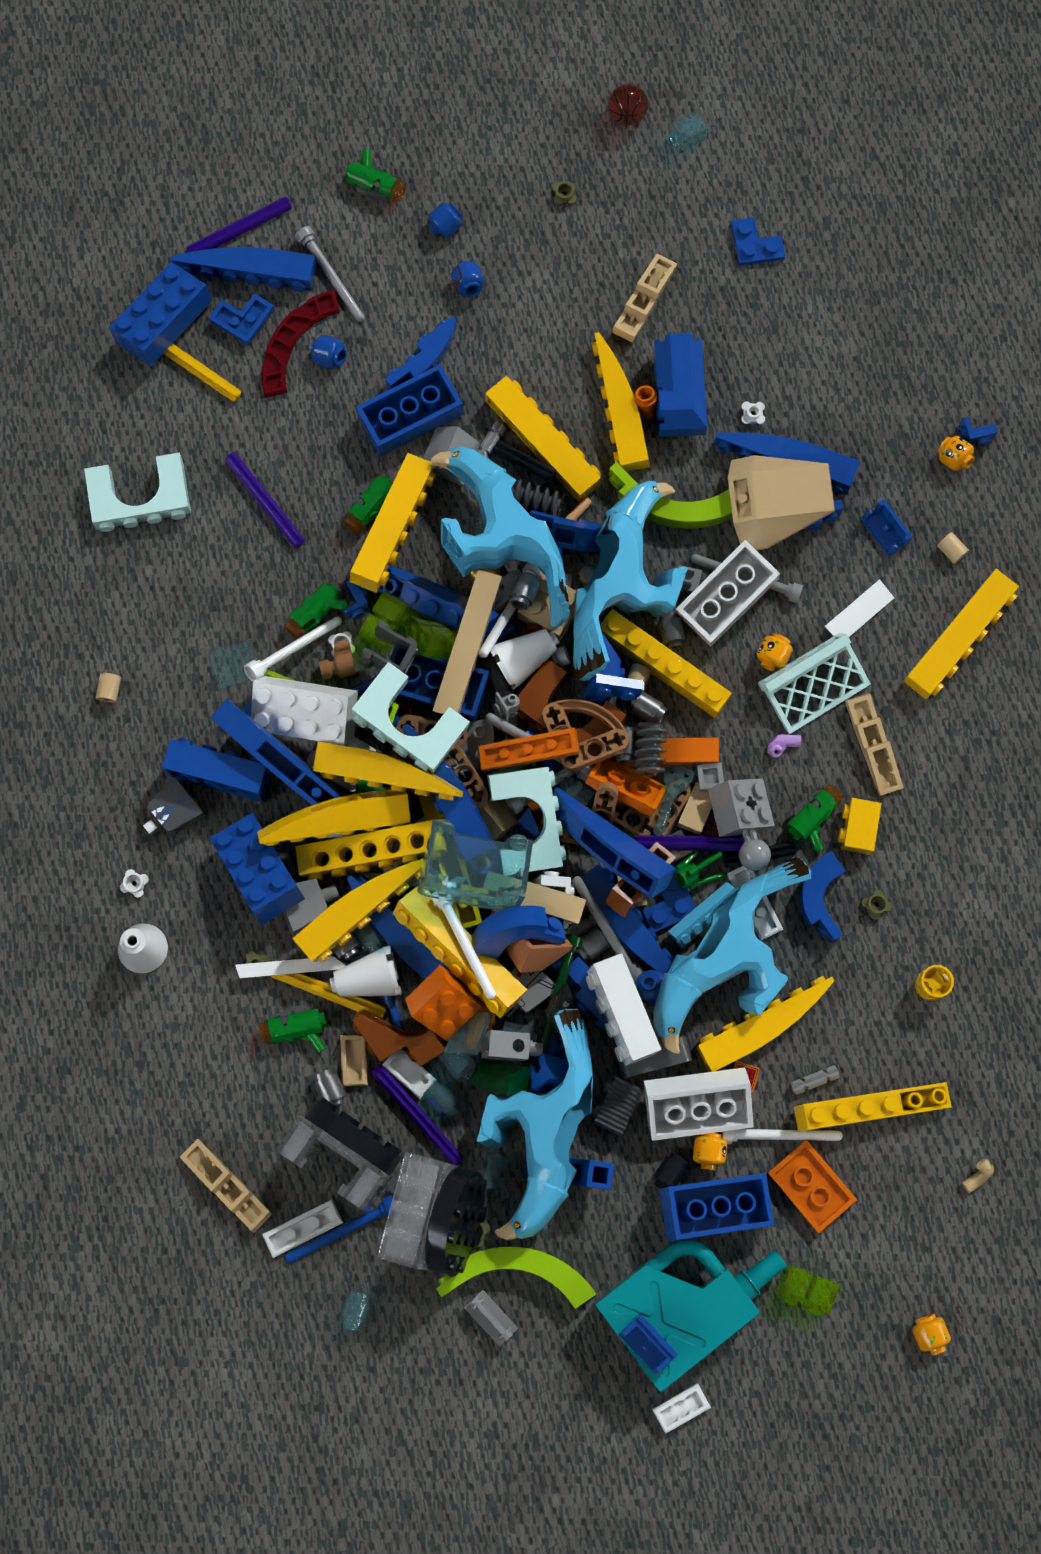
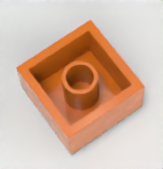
(442, 1003)

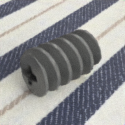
(538, 501)
(649, 749)

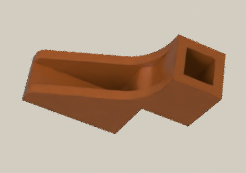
(387, 1039)

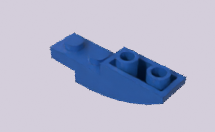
(430, 350)
(571, 533)
(585, 997)

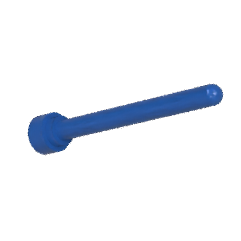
(382, 1210)

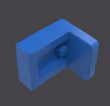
(981, 436)
(359, 608)

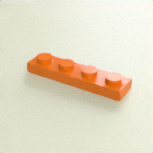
(529, 749)

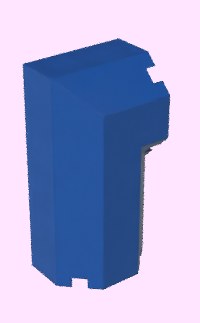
(680, 386)

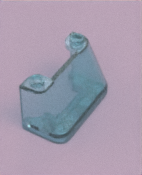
(474, 868)

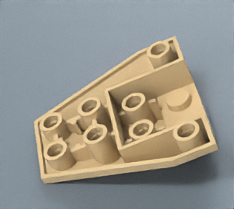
(777, 497)

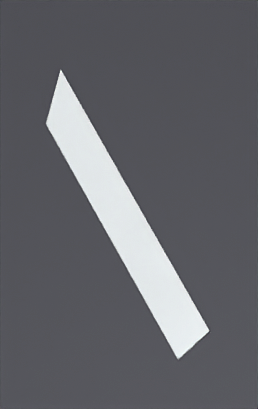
(287, 967)

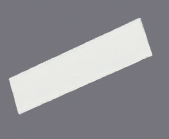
(860, 610)

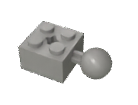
(744, 810)

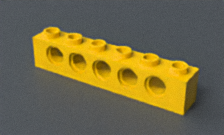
(310, 855)

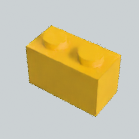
(860, 826)

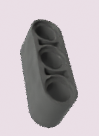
(661, 1060)

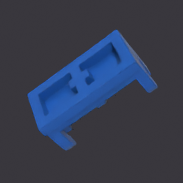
(886, 528)
(551, 1073)
(648, 1344)

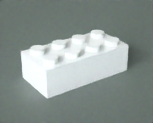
(727, 593)
(304, 710)
(623, 1010)
(698, 1104)

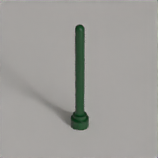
(562, 978)

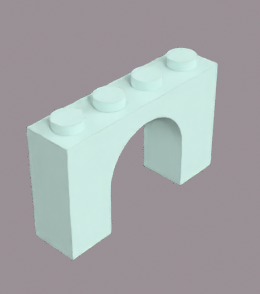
(169, 501)
(425, 750)
(535, 785)

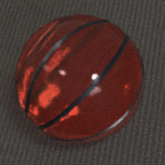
(627, 104)

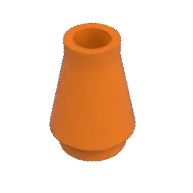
(646, 401)

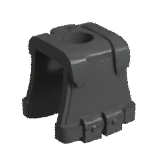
(370, 658)

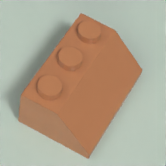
(535, 954)

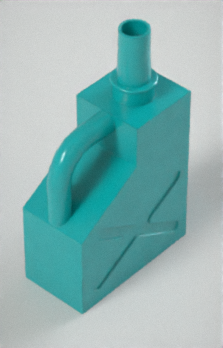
(686, 1315)

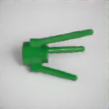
(688, 874)

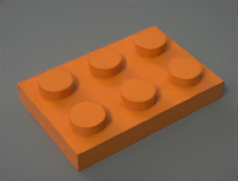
(634, 790)
(812, 1186)

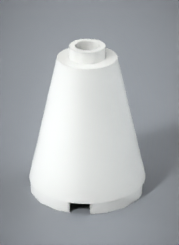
(524, 655)
(142, 948)
(368, 976)

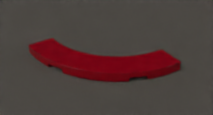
(287, 336)

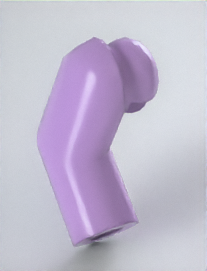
(781, 742)

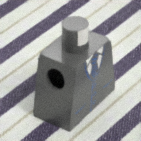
(172, 810)

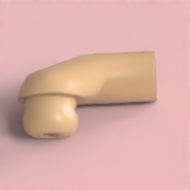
(979, 1177)

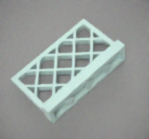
(803, 665)

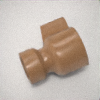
(341, 664)

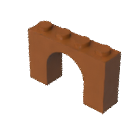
(539, 694)

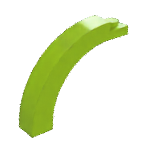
(677, 513)
(528, 1260)

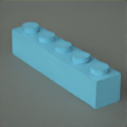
(700, 917)

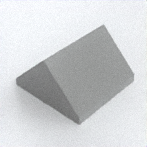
(445, 440)

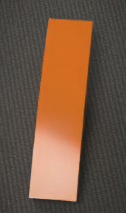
(689, 751)

